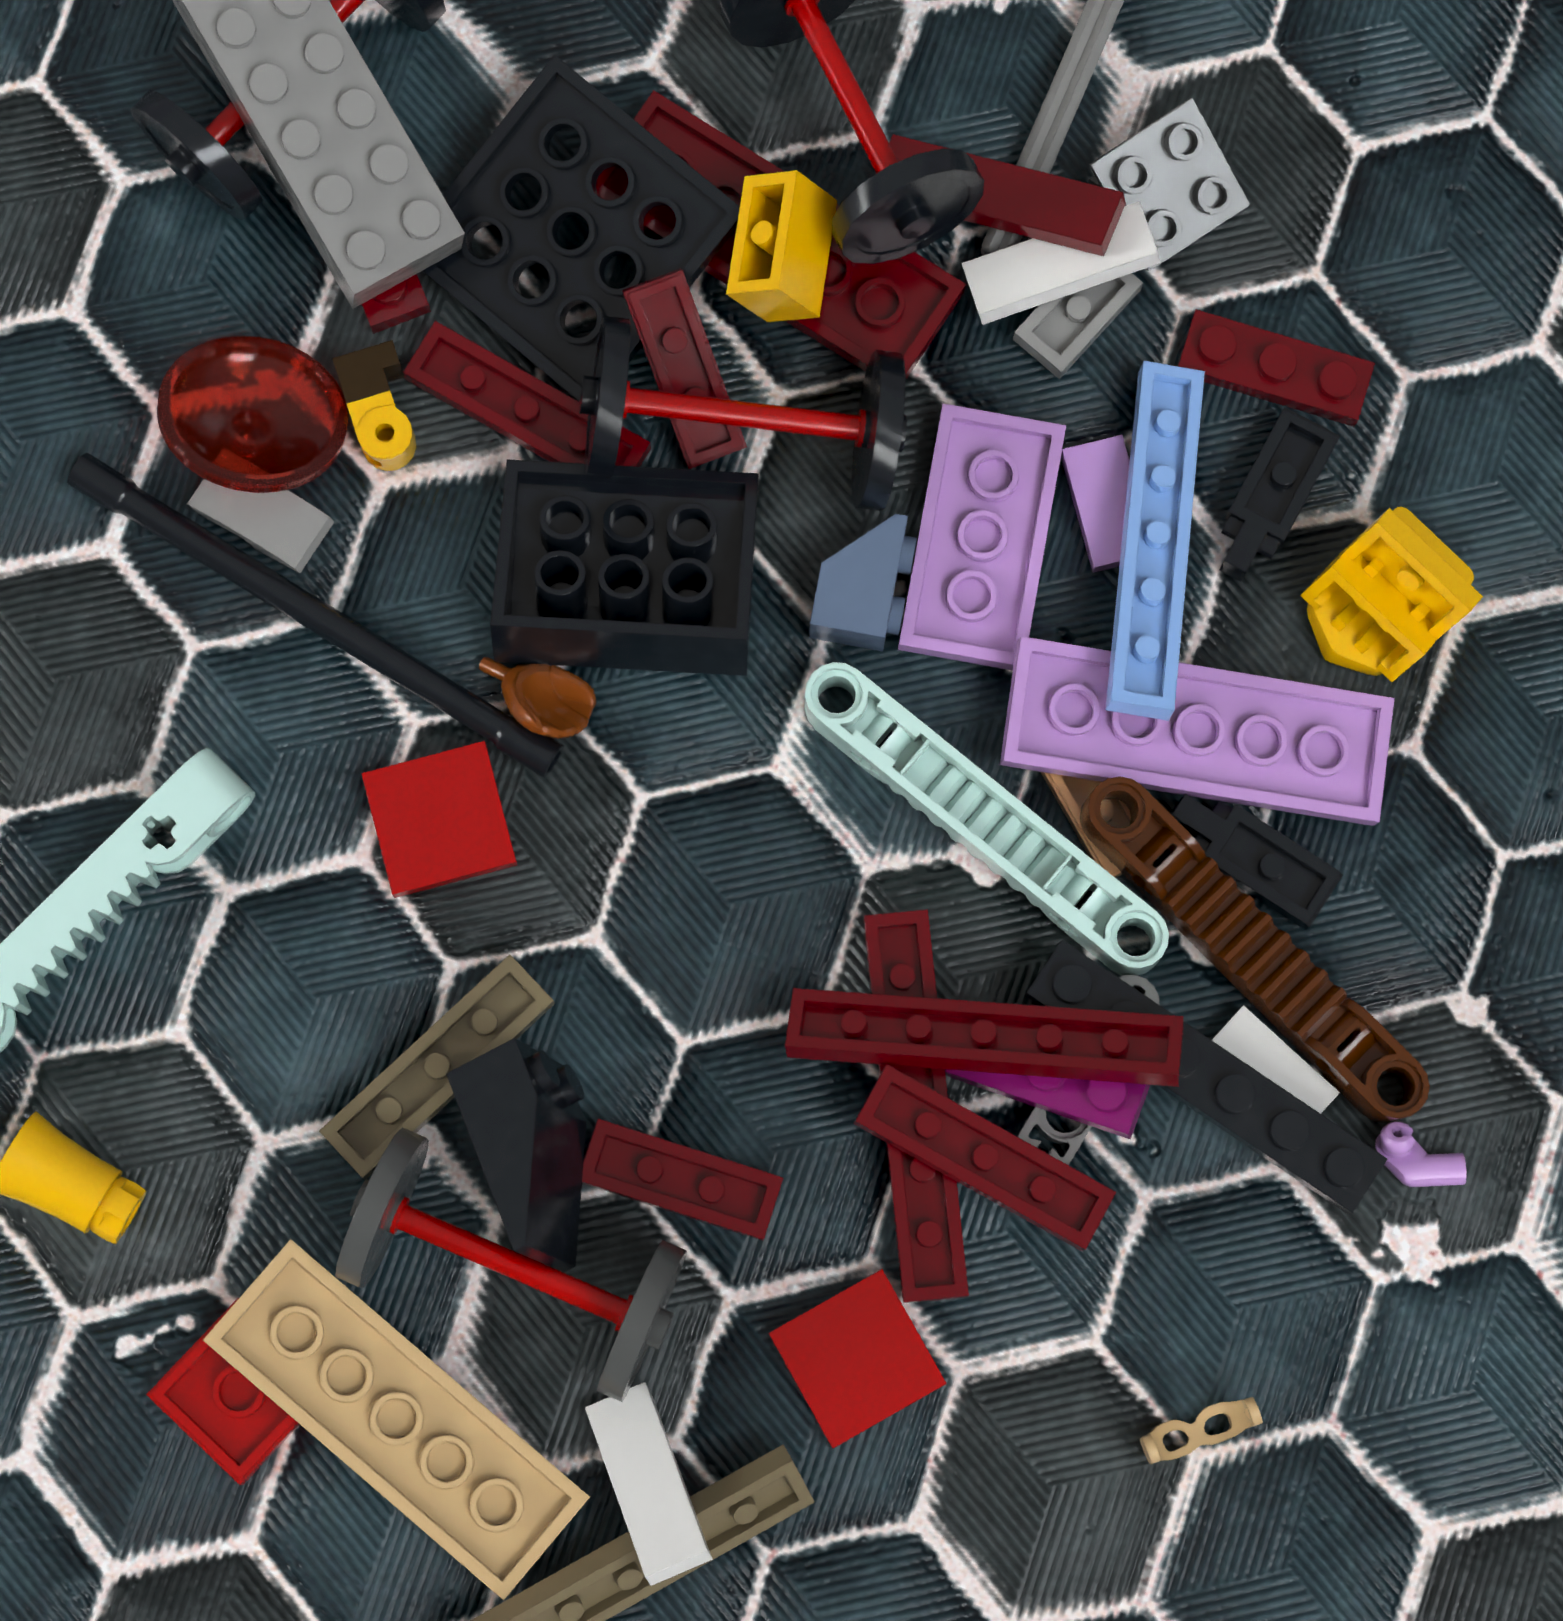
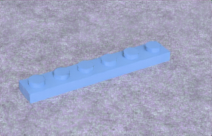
(1155, 541)

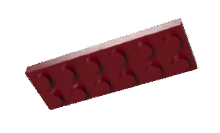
(863, 305)

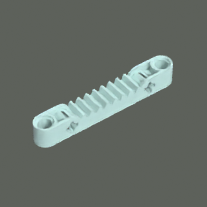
(192, 804)
(985, 818)

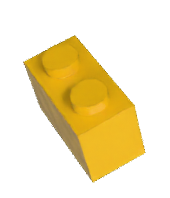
(781, 246)

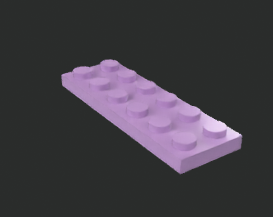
(1226, 741)

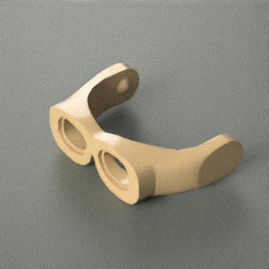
(1240, 1414)

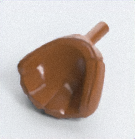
(544, 697)

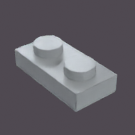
(1068, 326)

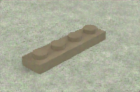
(417, 1081)

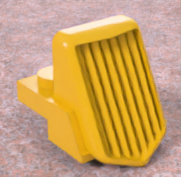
(1389, 597)

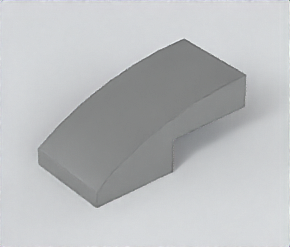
(271, 522)

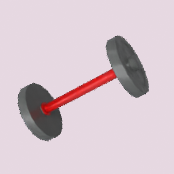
(384, 1208)

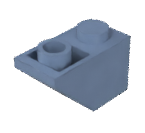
(858, 585)

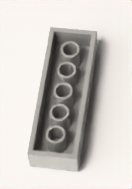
(328, 138)

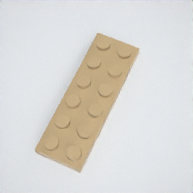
(396, 1419)

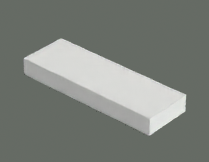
(1044, 271)
(648, 1484)

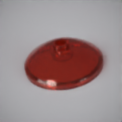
(254, 392)

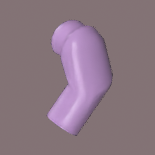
(1413, 1164)

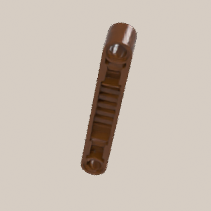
(1253, 952)

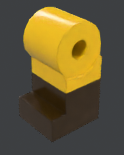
(379, 426)

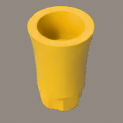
(68, 1181)

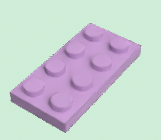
(981, 536)

